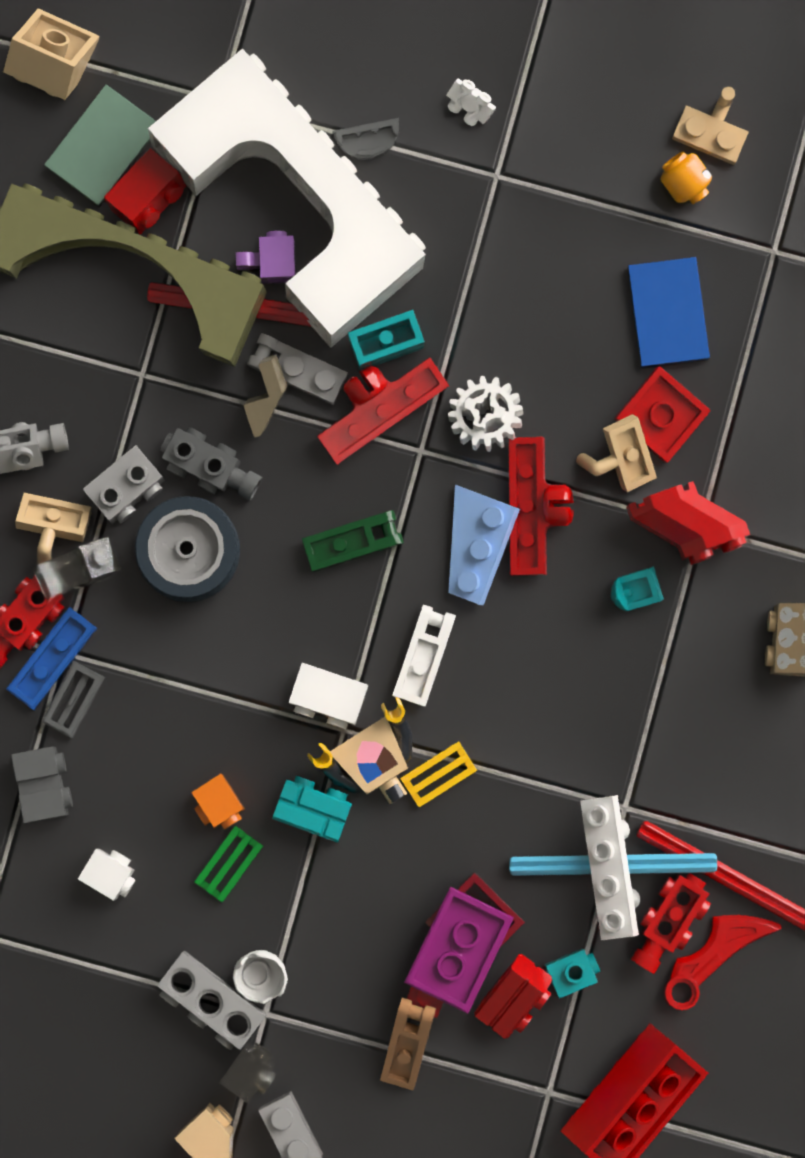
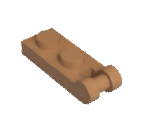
(407, 1045)

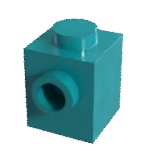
(572, 972)

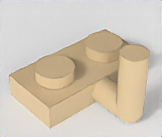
(710, 132)
(628, 455)
(52, 519)

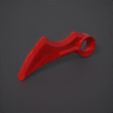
(726, 938)

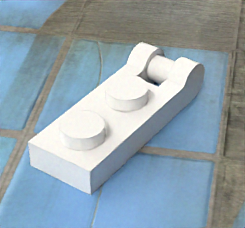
(423, 657)

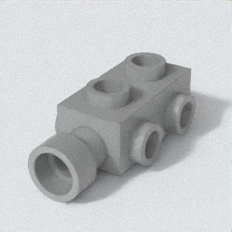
(26, 450)

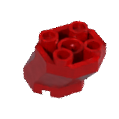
(689, 522)

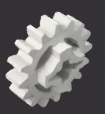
(472, 408)

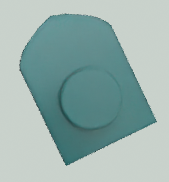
(636, 590)

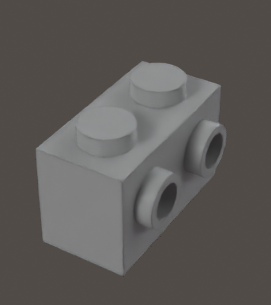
(125, 485)

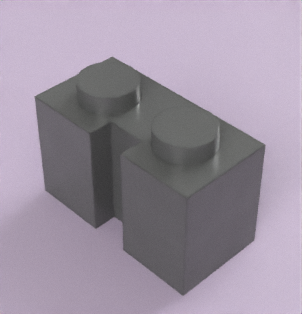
(41, 784)

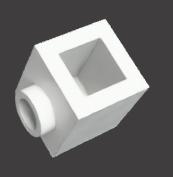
(108, 874)

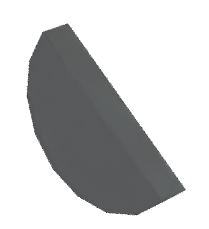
(368, 140)

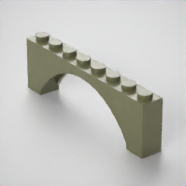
(220, 299)

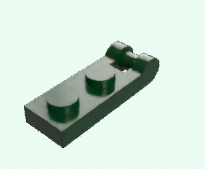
(351, 541)

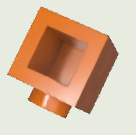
(217, 803)

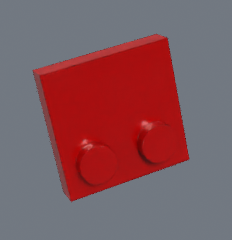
(665, 413)

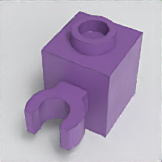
(274, 260)

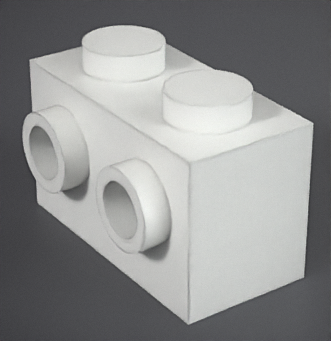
(327, 695)

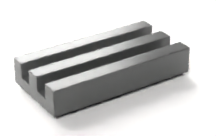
(87, 673)

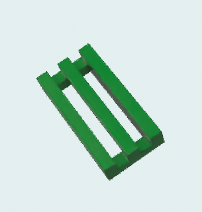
(211, 888)

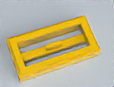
(464, 758)

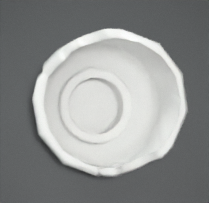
(260, 976)

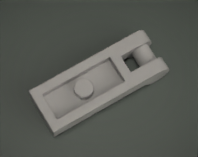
(301, 369)

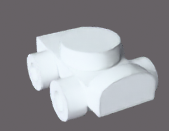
(472, 100)

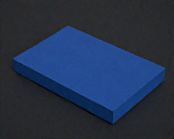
(668, 312)

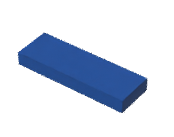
(51, 658)

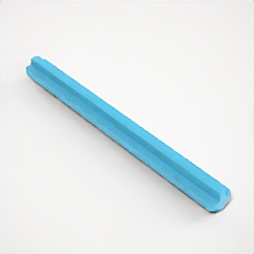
(636, 863)

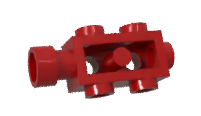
(30, 614)
(677, 915)

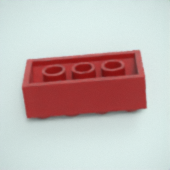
(635, 1098)

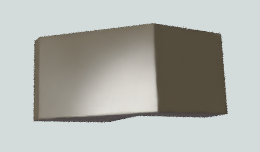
(262, 407)

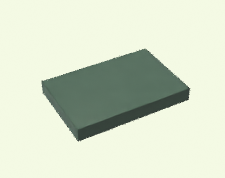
(101, 145)

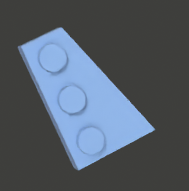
(478, 542)

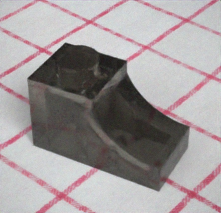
(77, 568)

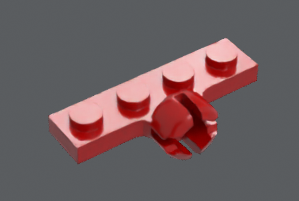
(379, 406)
(536, 505)

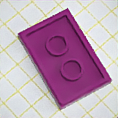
(459, 950)

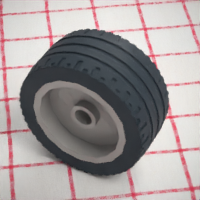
(206, 567)

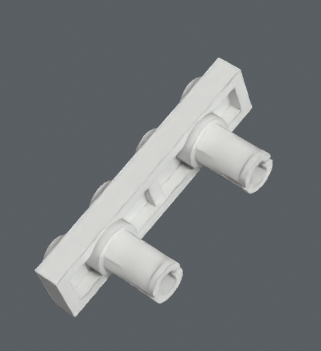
(609, 867)

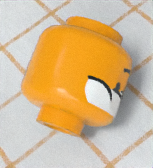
(686, 178)

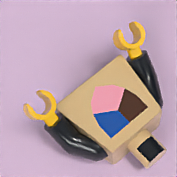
(371, 757)

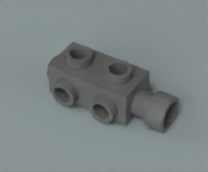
(198, 464)

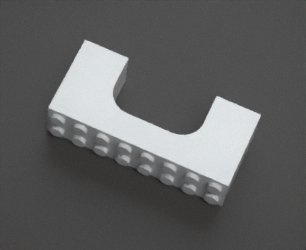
(248, 116)

